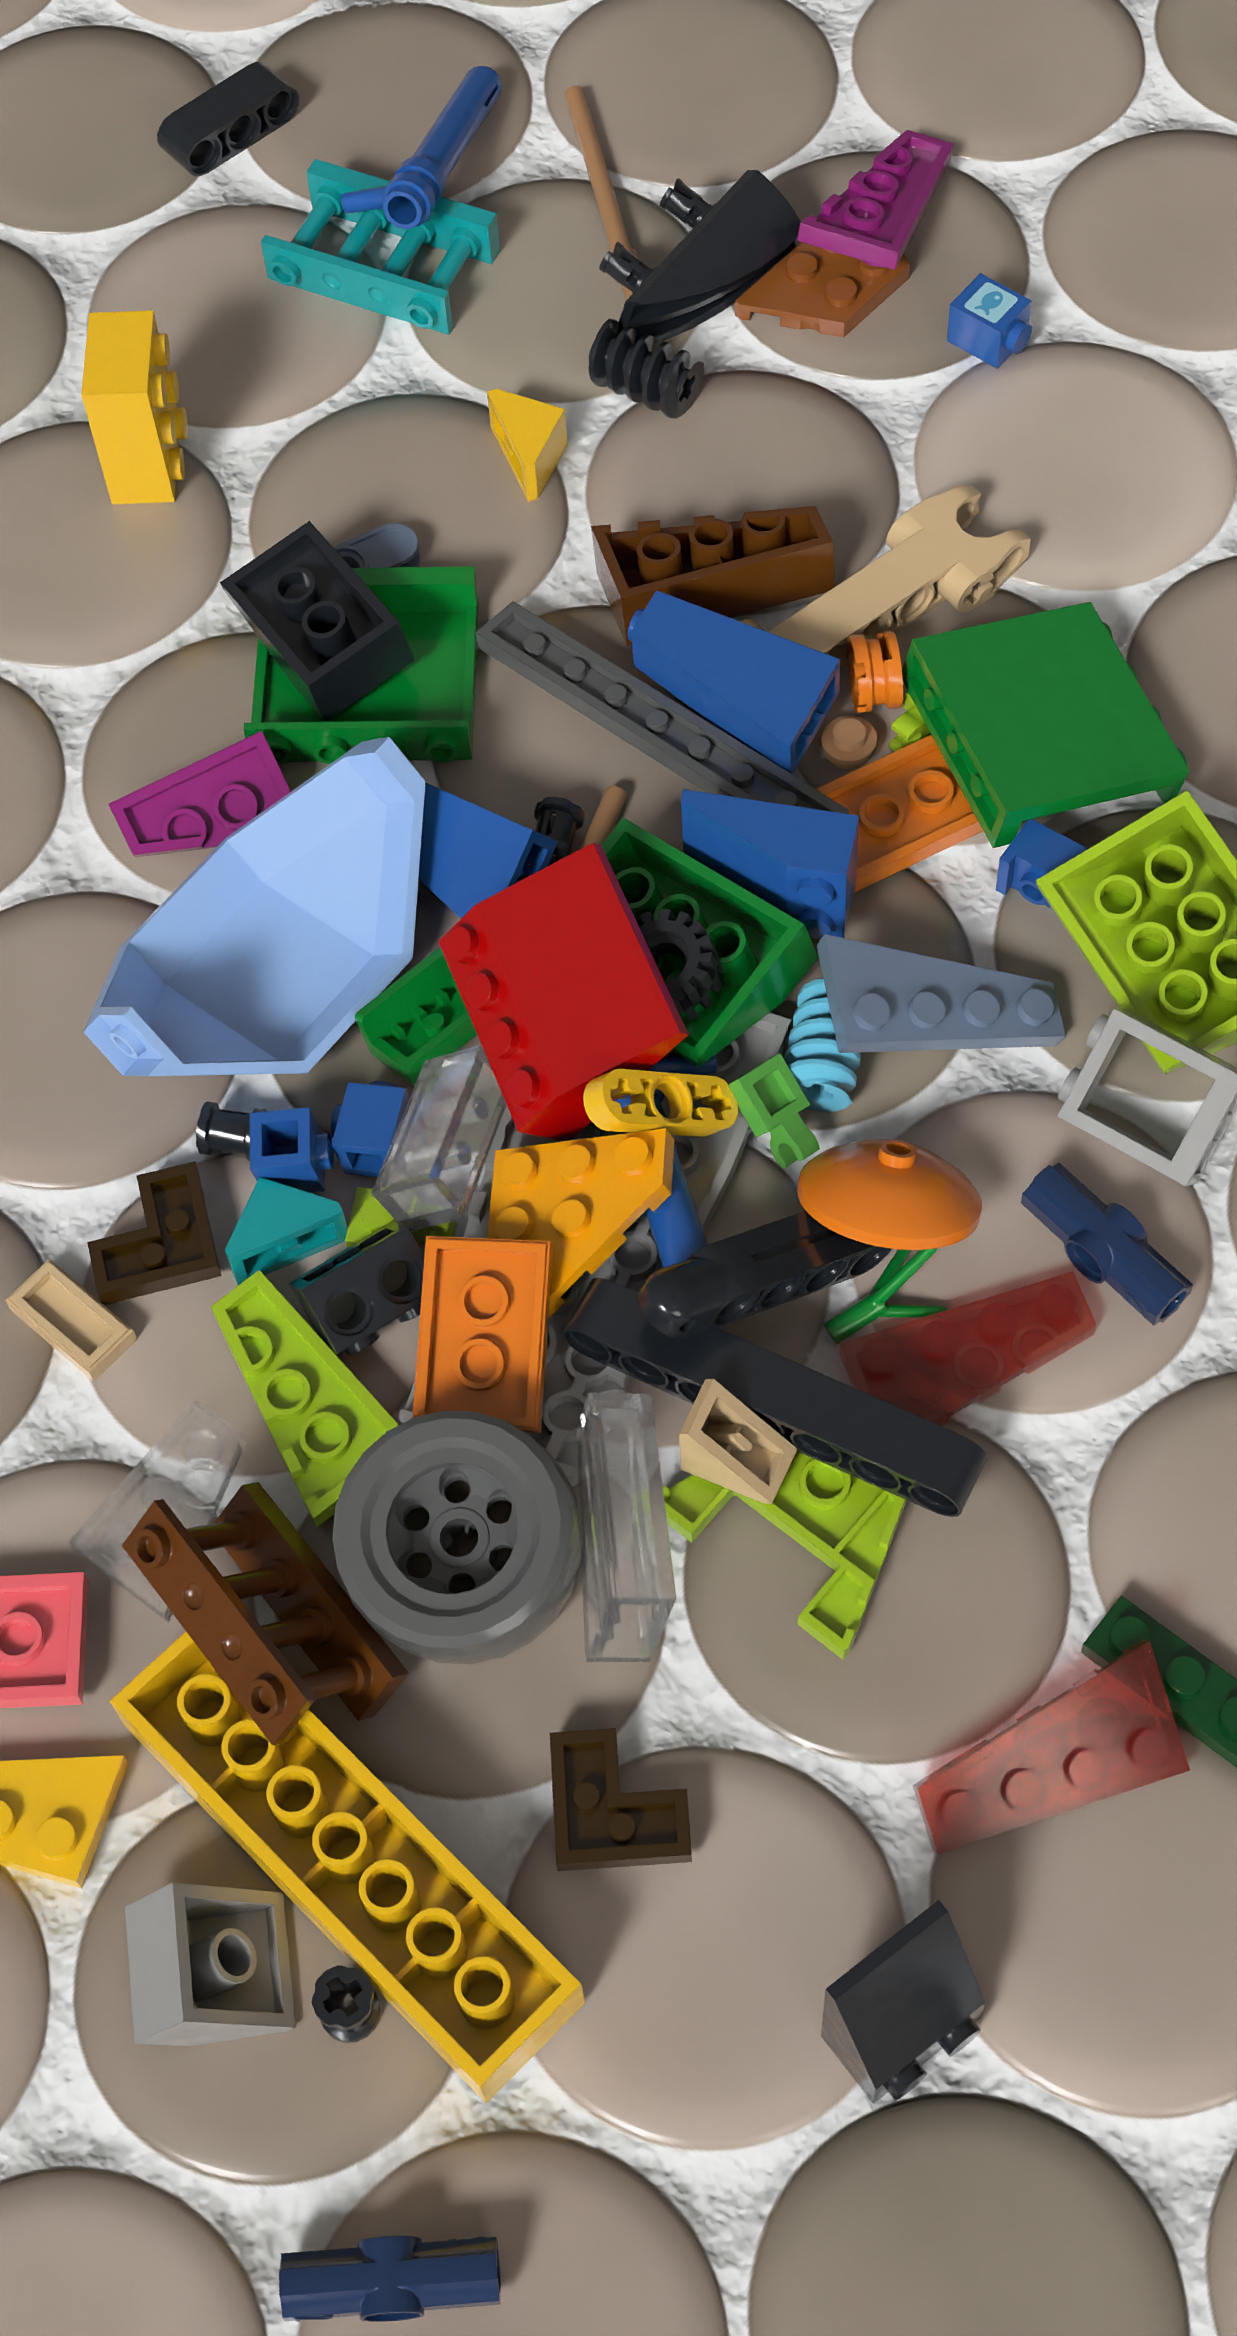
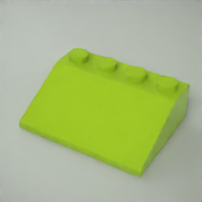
(1159, 923)

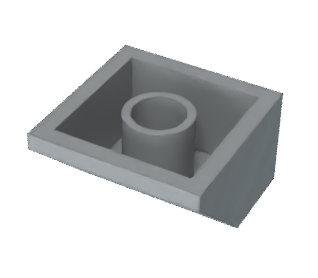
(208, 1965)

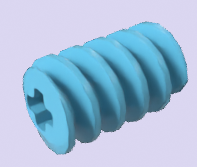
(814, 1053)

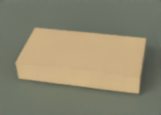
(71, 1320)

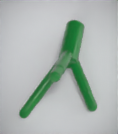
(873, 1305)

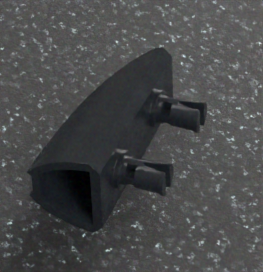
(713, 264)

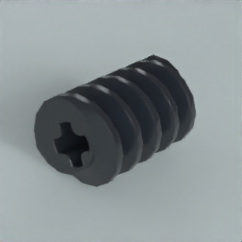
(644, 374)

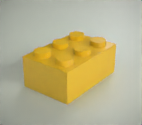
(133, 406)

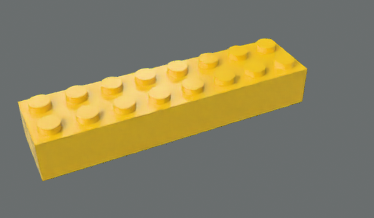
(358, 1870)

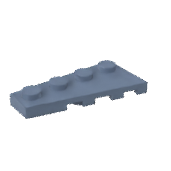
(920, 1002)

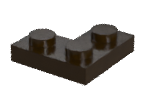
(170, 1251)
(598, 1823)

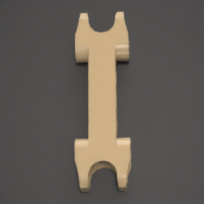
(926, 565)

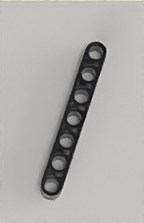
(803, 1405)

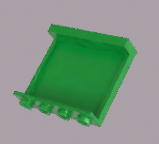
(421, 707)
(1040, 717)

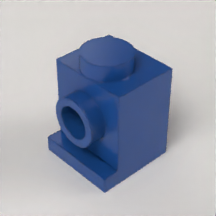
(1032, 855)

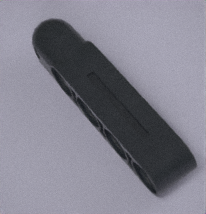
(752, 1274)

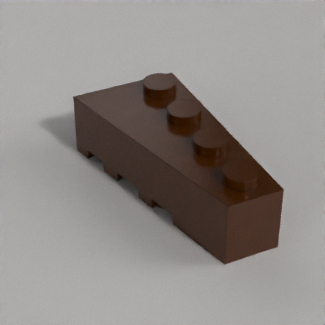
(716, 563)

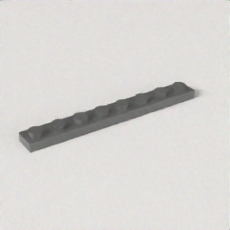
(640, 713)

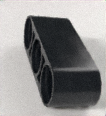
(228, 118)

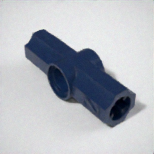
(1106, 1243)
(390, 2279)

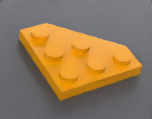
(579, 1197)

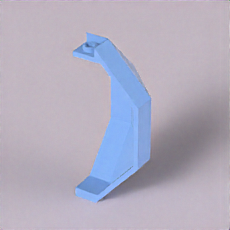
(275, 931)

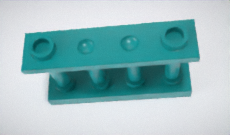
(452, 226)

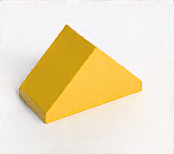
(530, 437)

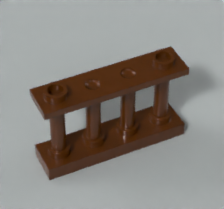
(294, 1585)

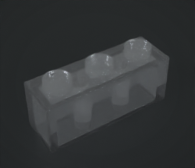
(441, 1141)

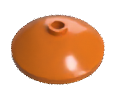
(889, 1195)

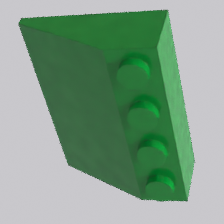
(758, 944)

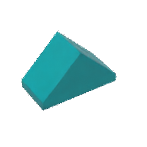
(282, 1228)

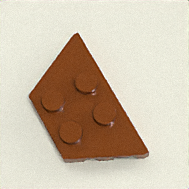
(821, 290)

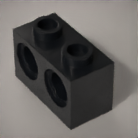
(361, 1272)

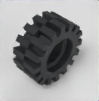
(701, 956)

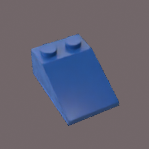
(778, 852)

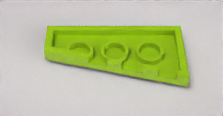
(303, 1390)

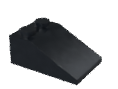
(319, 621)
(903, 2006)

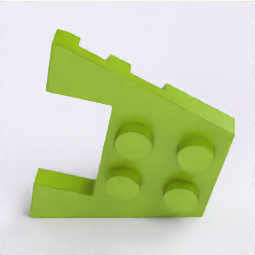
(829, 1515)

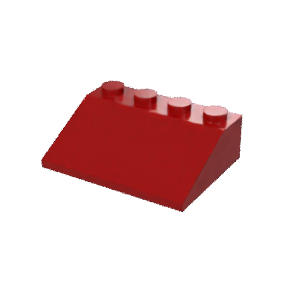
(560, 989)

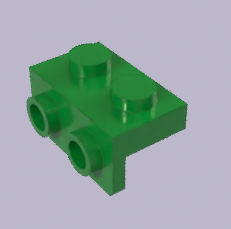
(416, 1018)

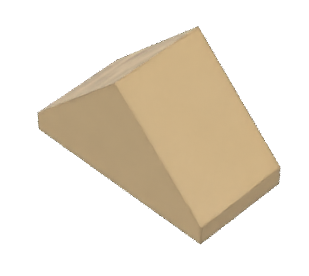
(733, 1445)

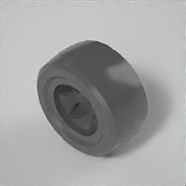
(412, 1471)

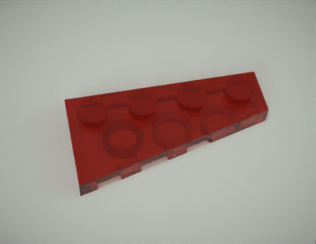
(969, 1350)
(1075, 1750)

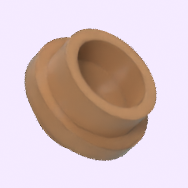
(848, 741)

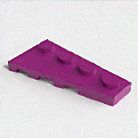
(882, 205)

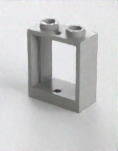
(1208, 1123)

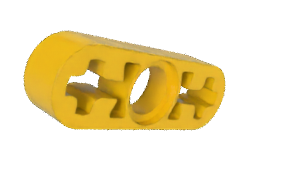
(642, 1113)

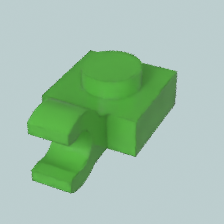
(771, 1104)

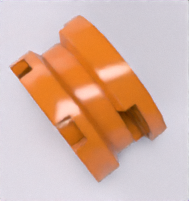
(874, 671)

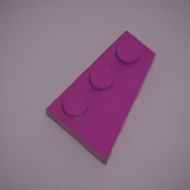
(202, 801)

